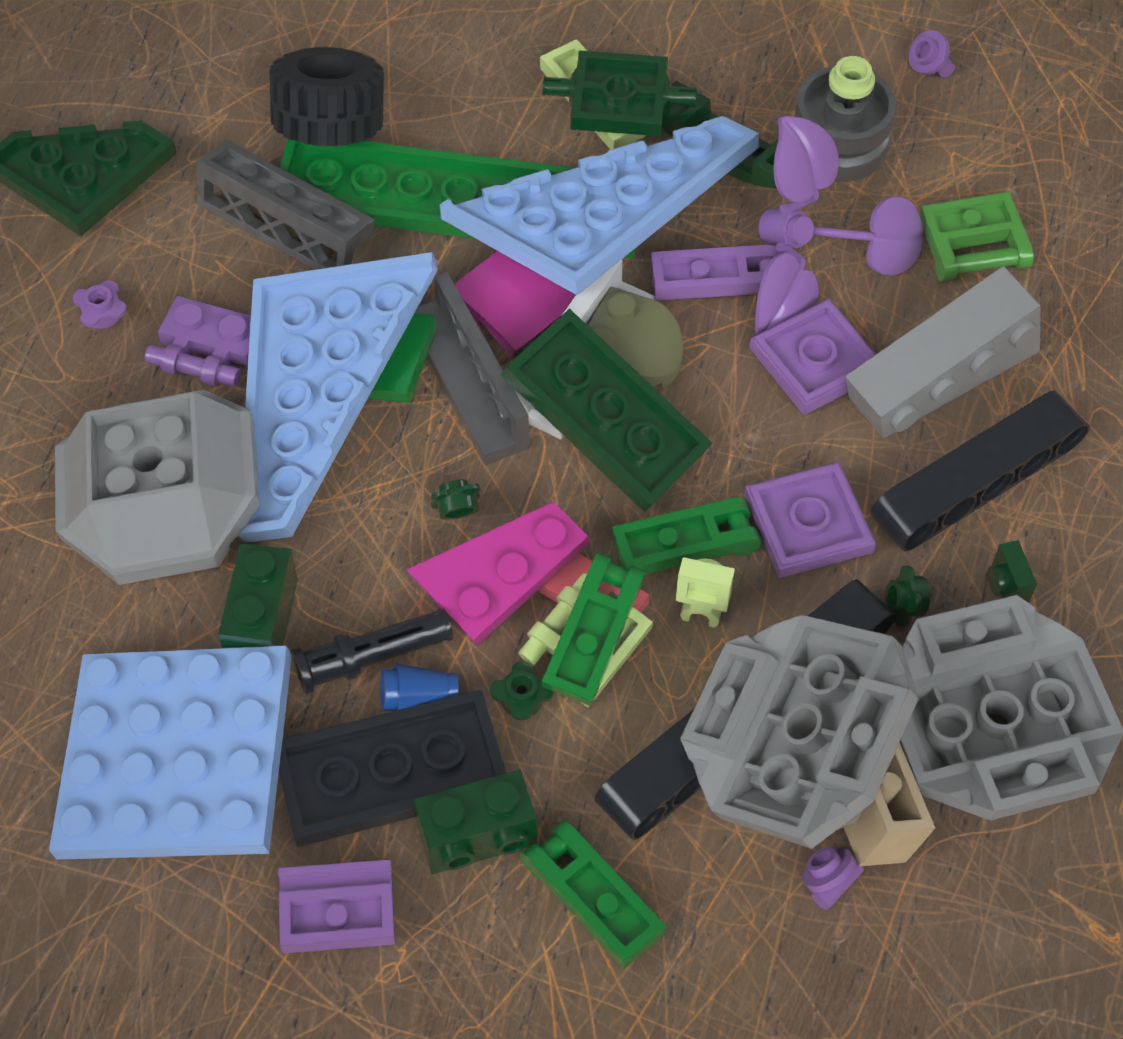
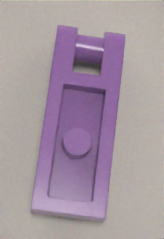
(709, 271)

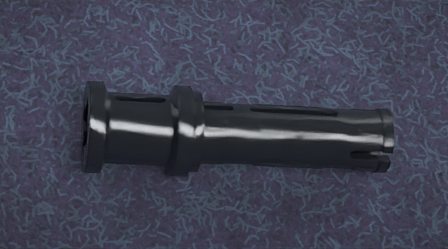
(348, 655)

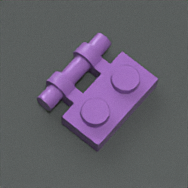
(206, 331)

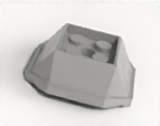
(157, 485)
(1034, 676)
(800, 727)

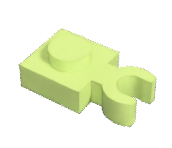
(704, 589)

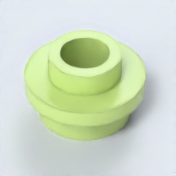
(852, 78)

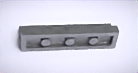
(280, 200)
(473, 377)

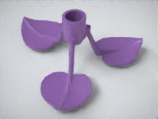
(803, 164)

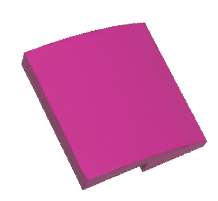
(512, 301)

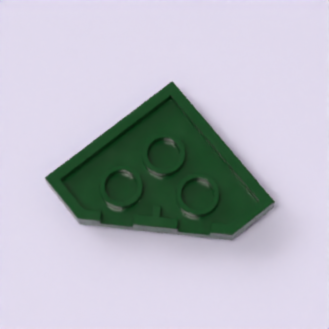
(82, 170)

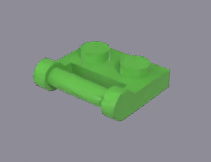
(971, 224)

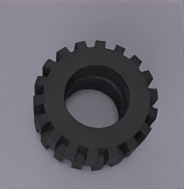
(326, 96)

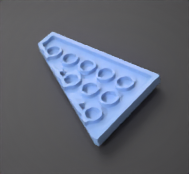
(596, 214)
(311, 368)

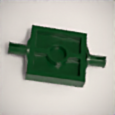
(619, 93)

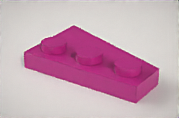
(500, 569)

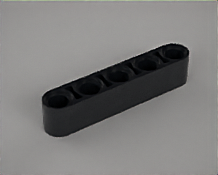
(979, 470)

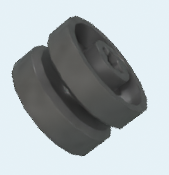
(856, 126)

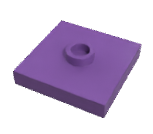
(812, 355)
(809, 520)

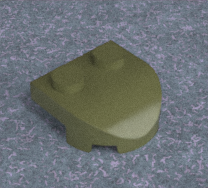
(641, 334)

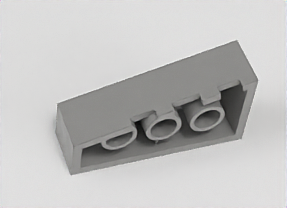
(948, 354)

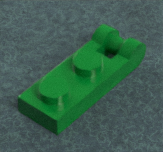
(690, 533)
(592, 630)
(595, 894)

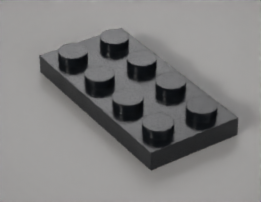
(378, 765)

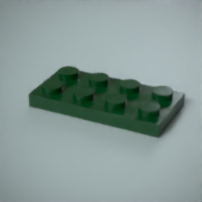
(606, 409)

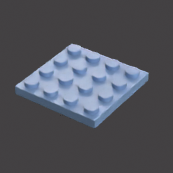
(173, 754)

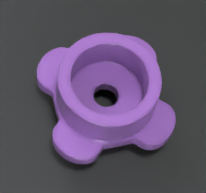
(102, 314)

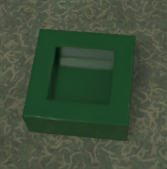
(1011, 572)

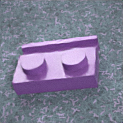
(336, 906)

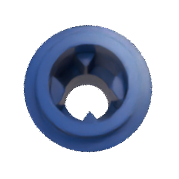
(413, 686)

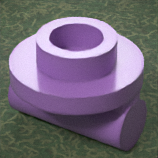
(930, 54)
(830, 874)

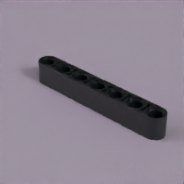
(663, 775)

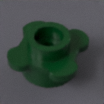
(456, 499)
(908, 596)
(520, 705)

